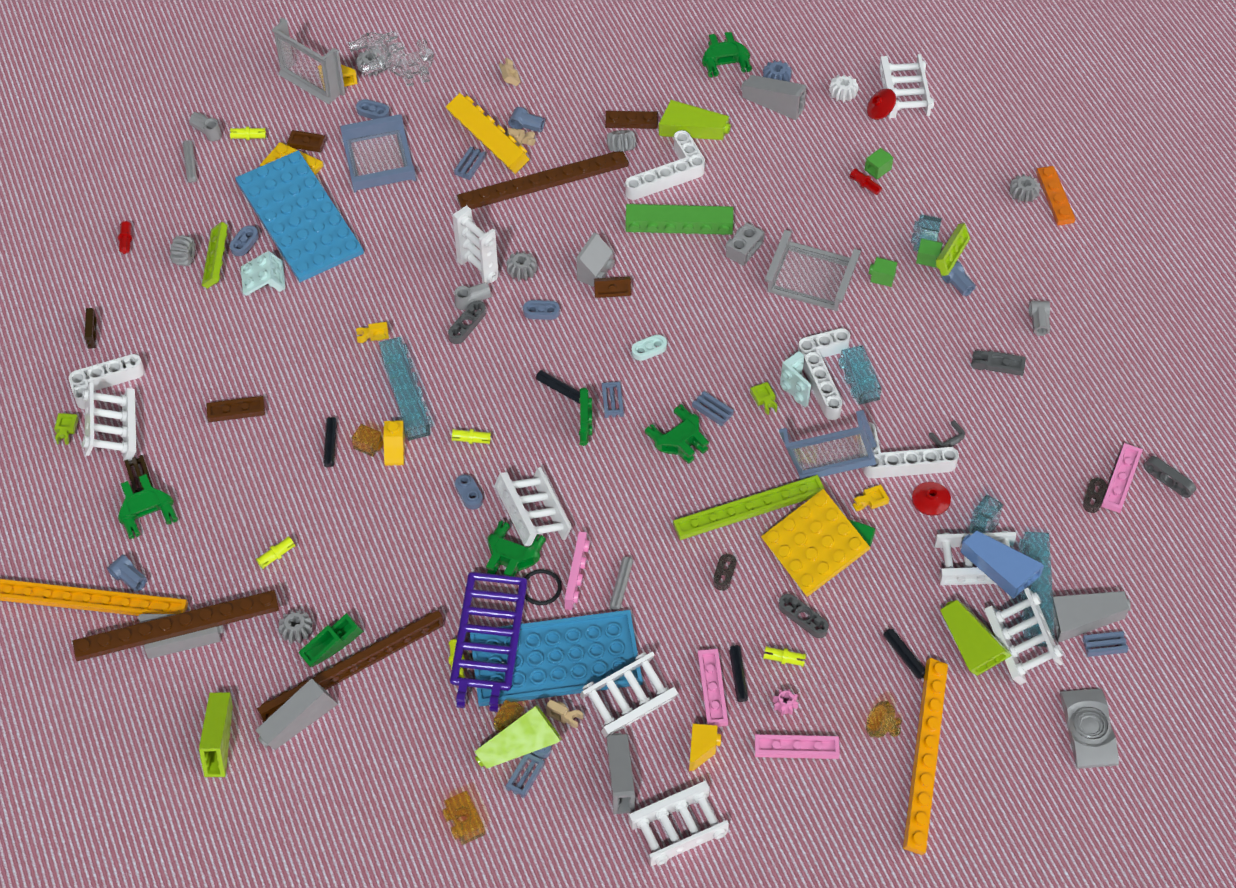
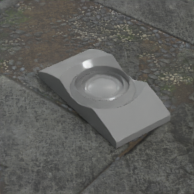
(1089, 728)

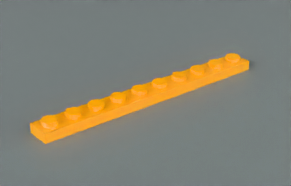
(89, 599)
(925, 757)

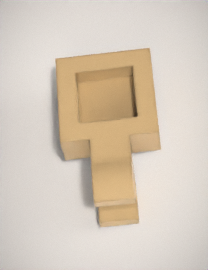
(509, 74)
(521, 137)
(560, 712)

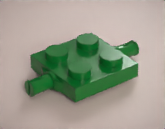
(585, 416)

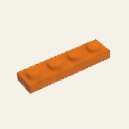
(1055, 195)

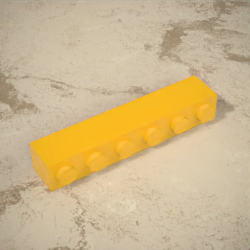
(487, 133)

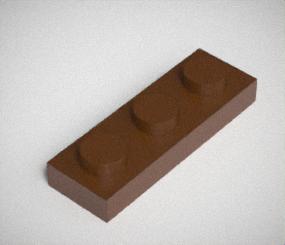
(631, 119)
(235, 409)

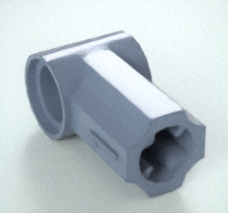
(522, 119)
(959, 280)
(124, 570)

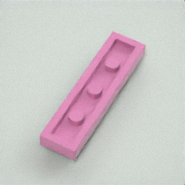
(1122, 478)
(576, 577)
(712, 687)
(797, 746)

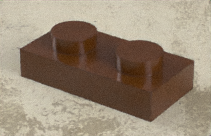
(306, 141)
(612, 287)

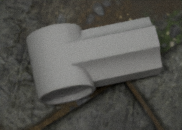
(206, 125)
(466, 295)
(1040, 316)

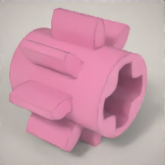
(785, 696)

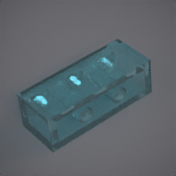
(860, 375)

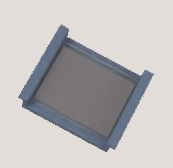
(377, 152)
(833, 451)

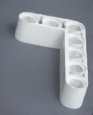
(686, 169)
(814, 350)
(918, 458)

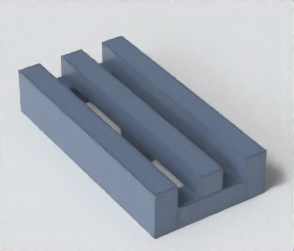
(469, 161)
(715, 406)
(613, 412)
(1105, 640)
(517, 789)

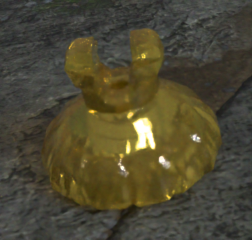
(883, 720)

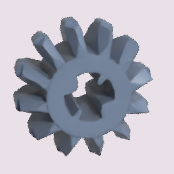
(777, 71)

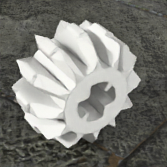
(843, 88)

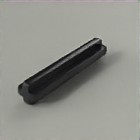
(558, 385)
(330, 441)
(904, 653)
(738, 673)

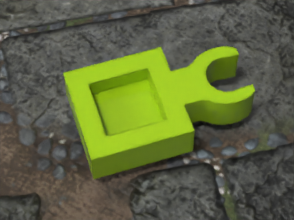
(764, 396)
(65, 425)

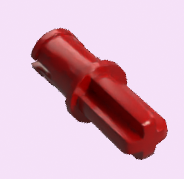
(865, 181)
(125, 237)

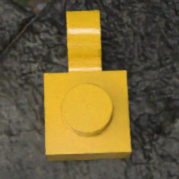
(375, 331)
(873, 497)

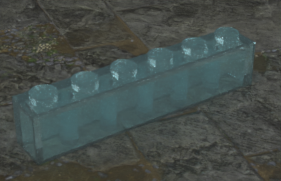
(404, 388)
(1037, 546)

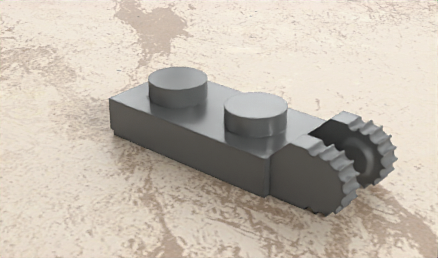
(999, 362)

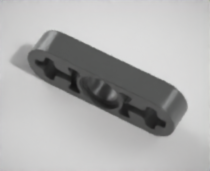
(468, 314)
(1162, 471)
(818, 620)

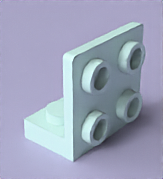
(262, 271)
(793, 380)

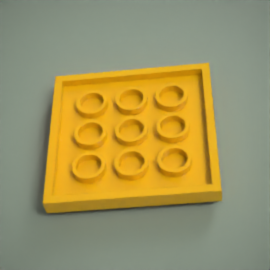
(815, 542)

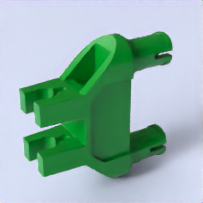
(725, 53)
(681, 437)
(142, 504)
(509, 554)

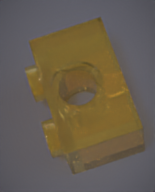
(460, 806)

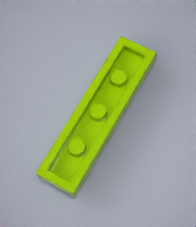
(953, 249)
(214, 255)

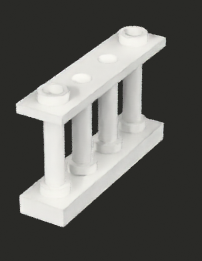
(889, 80)
(467, 242)
(126, 416)
(521, 518)
(968, 575)
(1004, 635)
(628, 714)
(678, 802)

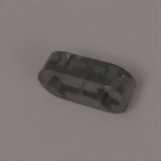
(1097, 496)
(728, 573)

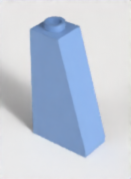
(1001, 563)

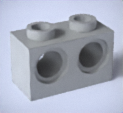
(744, 243)

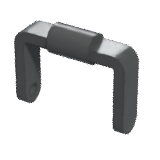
(951, 442)

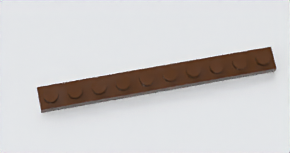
(543, 180)
(175, 625)
(361, 660)

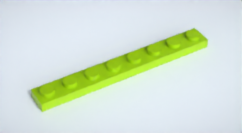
(747, 507)

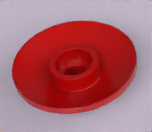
(881, 104)
(929, 504)

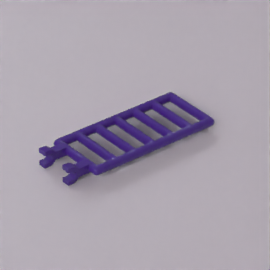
(464, 627)

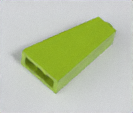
(694, 120)
(975, 642)
(216, 734)
(520, 738)

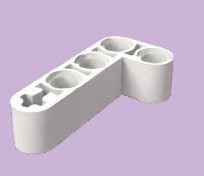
(105, 375)

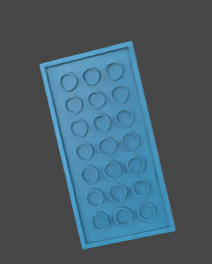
(299, 216)
(561, 656)

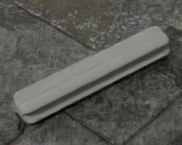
(189, 161)
(621, 583)

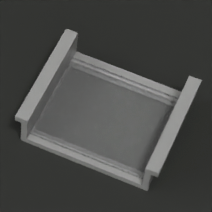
(308, 69)
(810, 273)

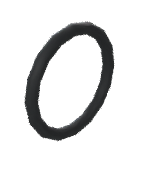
(554, 597)

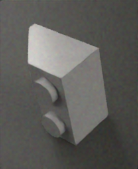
(594, 260)

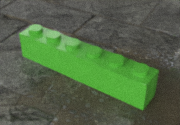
(679, 219)

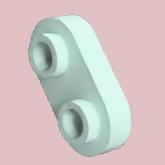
(648, 348)

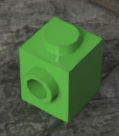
(878, 163)
(928, 252)
(883, 271)

